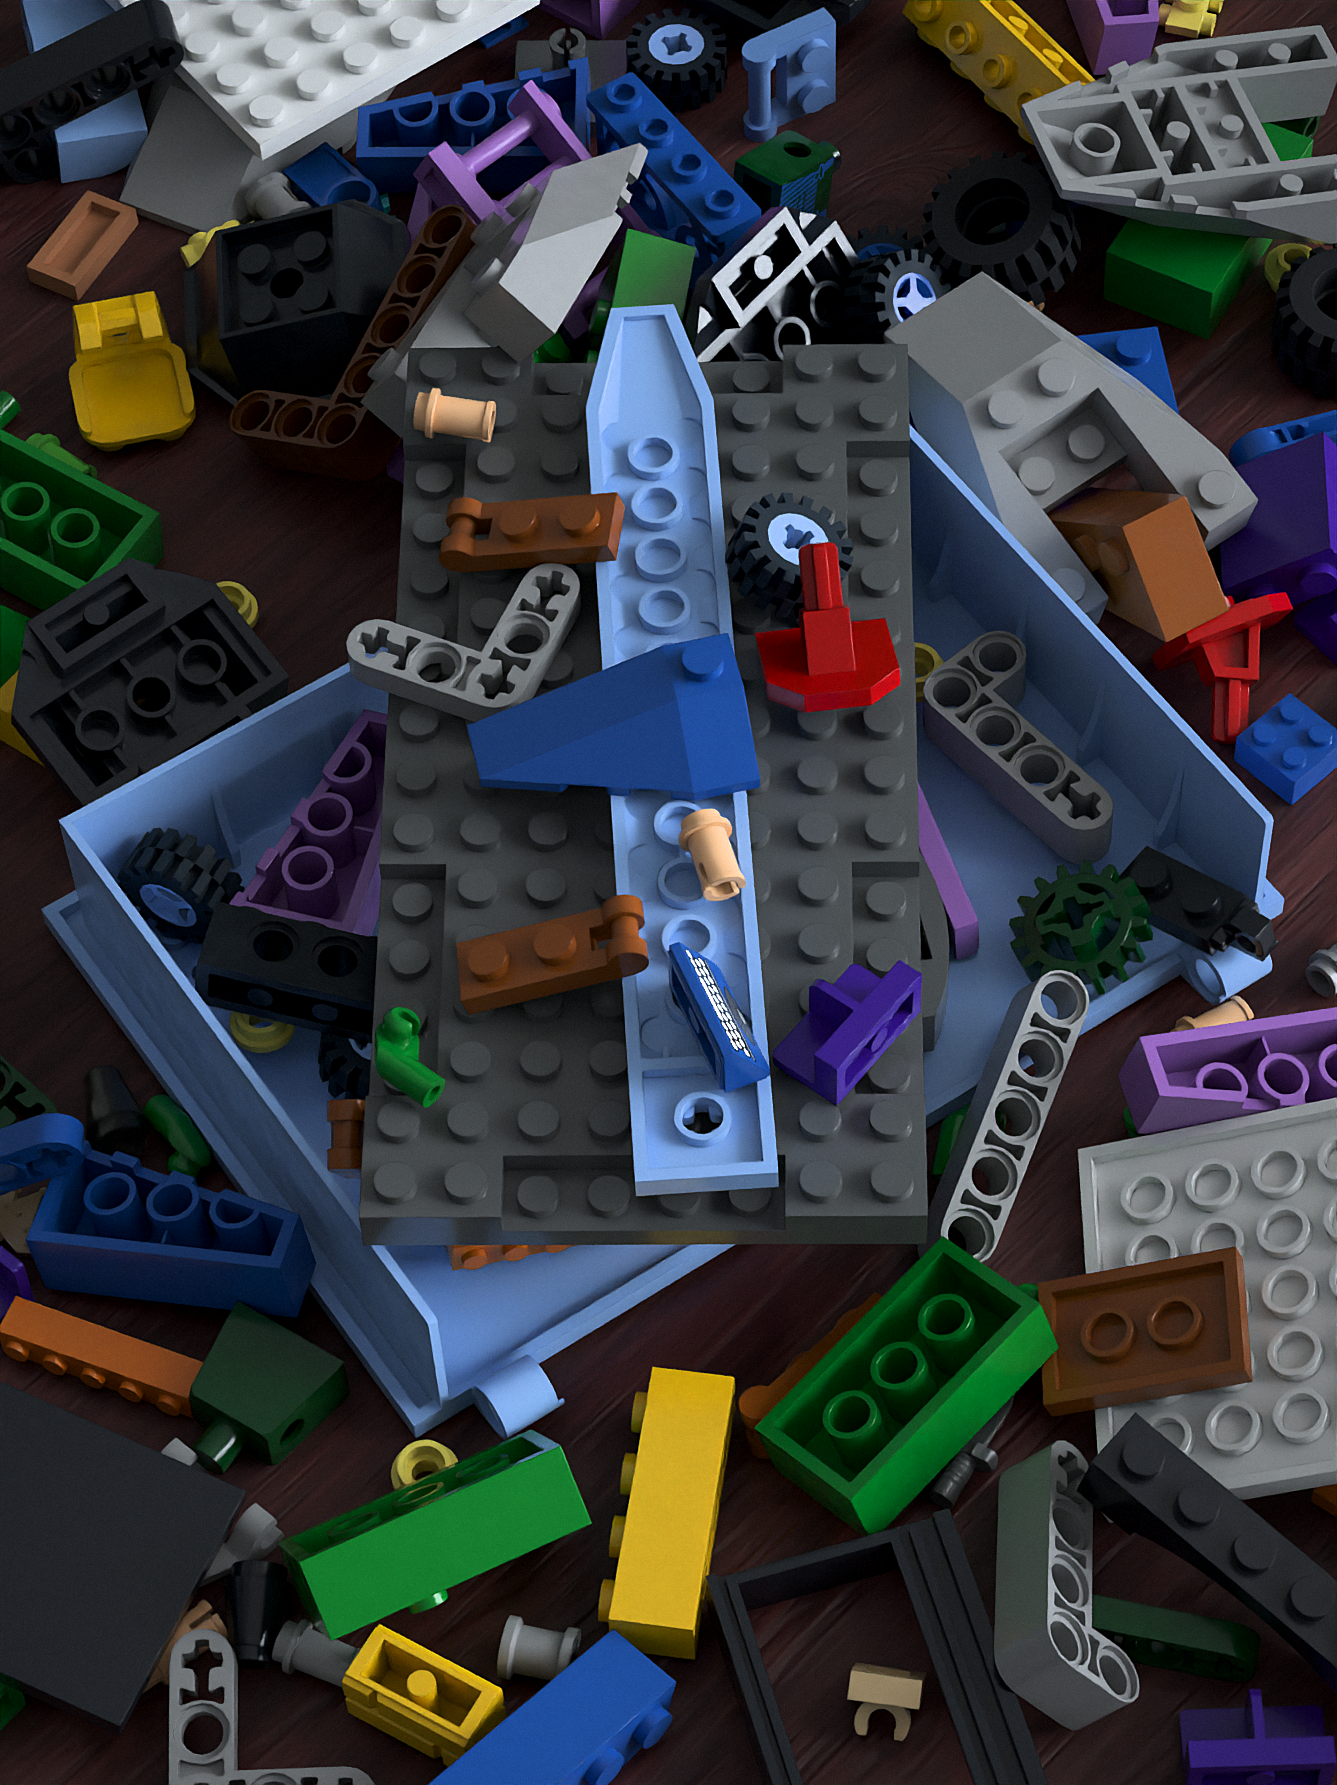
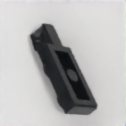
(1199, 907)

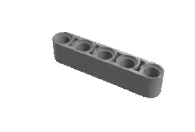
(1024, 1101)

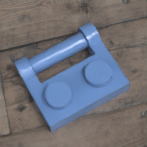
(803, 69)

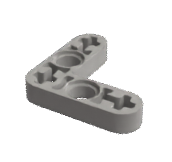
(473, 670)
(221, 1765)

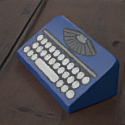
(715, 1019)

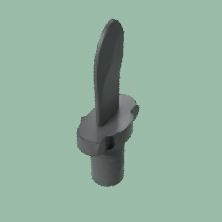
(971, 1458)

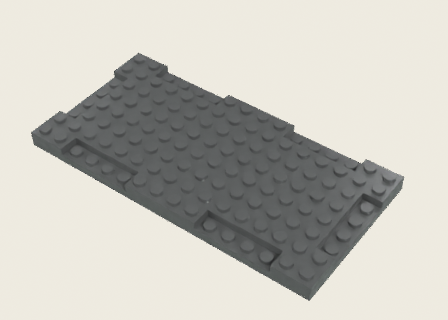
(537, 1091)

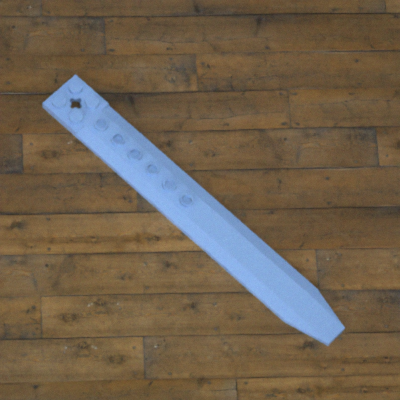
(670, 585)

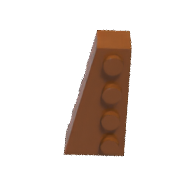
(1144, 557)

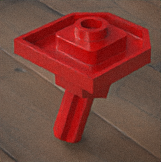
(828, 658)
(1227, 658)

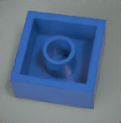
(1288, 749)

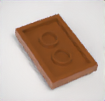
(1146, 1332)

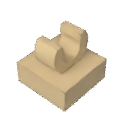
(885, 1689)

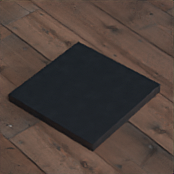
(96, 1557)

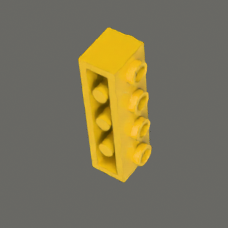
(997, 51)
(670, 1512)

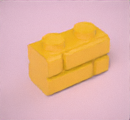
(420, 1696)

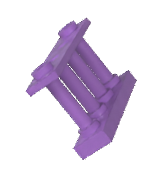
(452, 180)

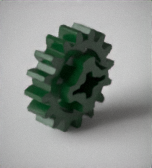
(1082, 926)

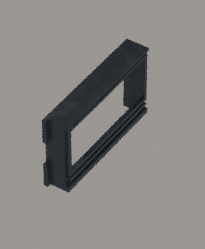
(948, 1617)

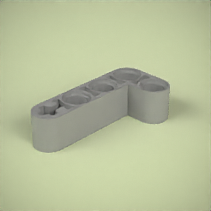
(1069, 812)
(1045, 1595)

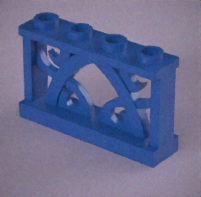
(680, 185)

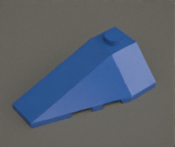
(645, 724)

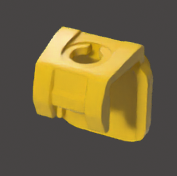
(129, 383)

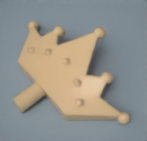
(17, 1218)

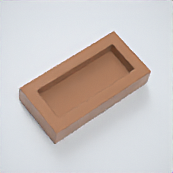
(82, 245)

